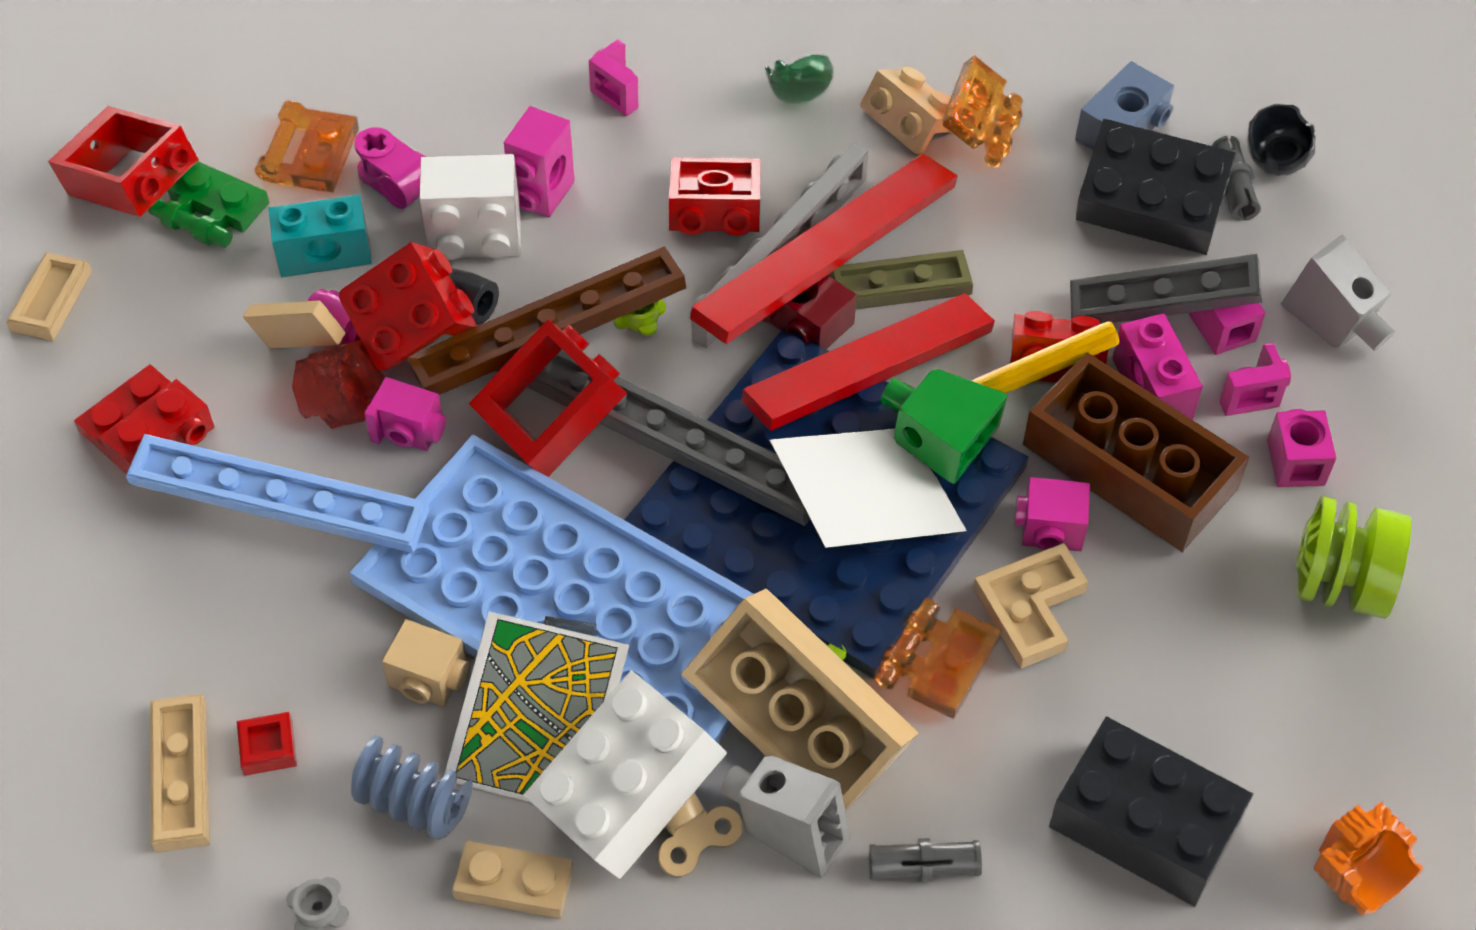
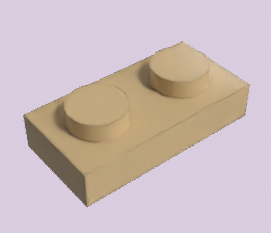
(513, 879)

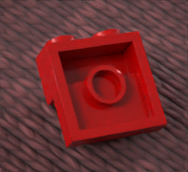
(714, 195)
(143, 406)

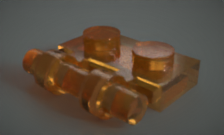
(973, 106)
(952, 663)

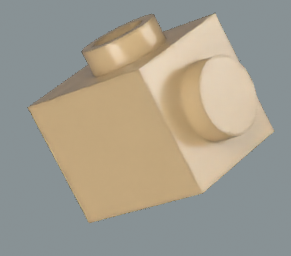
(425, 664)

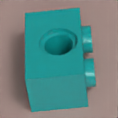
(319, 235)

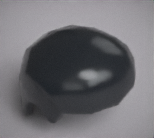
(1280, 139)

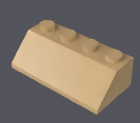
(798, 697)

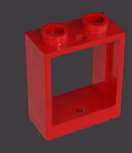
(115, 133)
(577, 419)

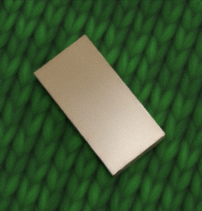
(49, 296)
(294, 324)

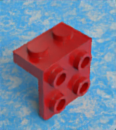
(406, 304)

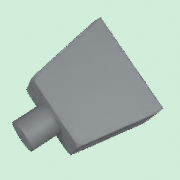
(1340, 297)
(791, 811)

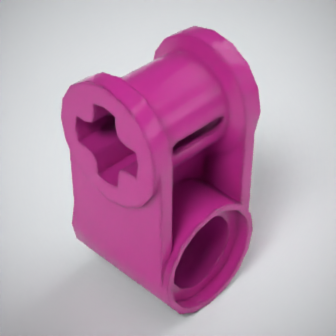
(389, 166)

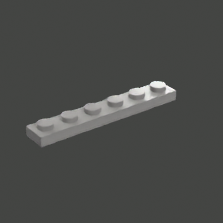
(815, 204)

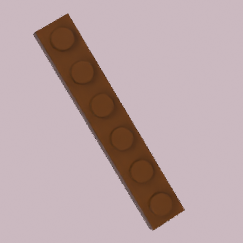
(580, 306)

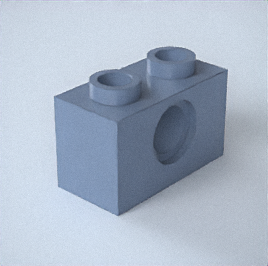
(1128, 98)

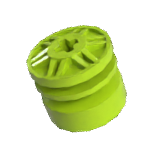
(1360, 558)

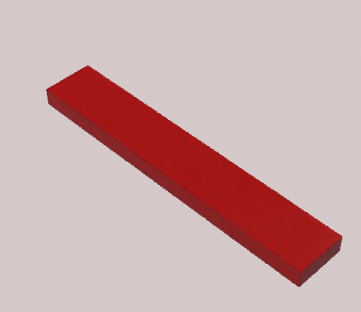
(866, 361)

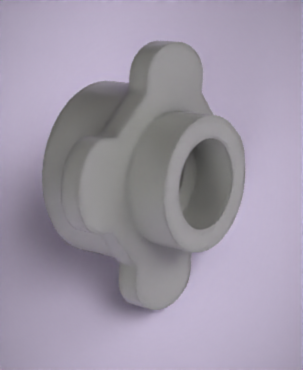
(316, 891)

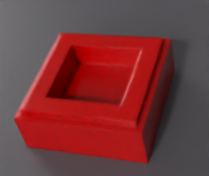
(266, 743)

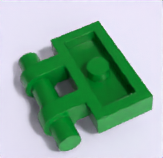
(215, 195)

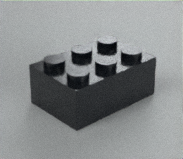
(1155, 186)
(1150, 810)

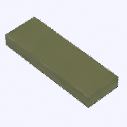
(906, 279)

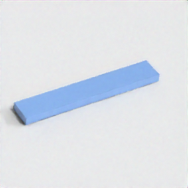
(278, 493)

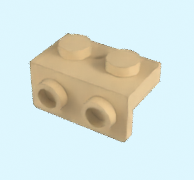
(906, 106)

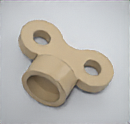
(693, 831)

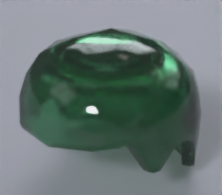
(802, 79)

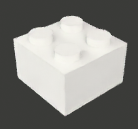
(471, 205)

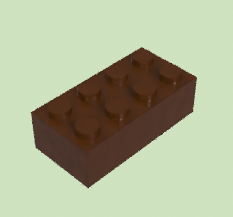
(1135, 451)

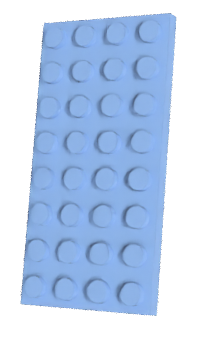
(534, 550)

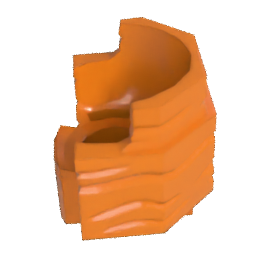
(1368, 858)

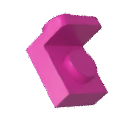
(613, 79)
(1258, 387)

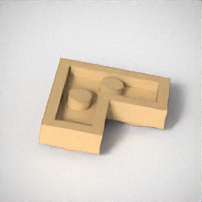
(1020, 600)

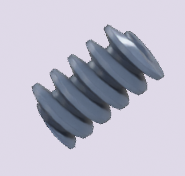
(407, 792)

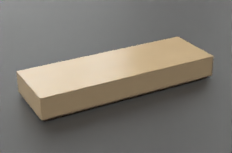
(179, 773)

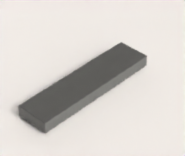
(1168, 290)

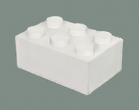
(625, 774)

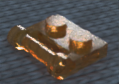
(320, 153)

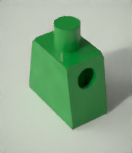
(944, 420)

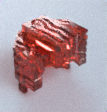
(336, 384)

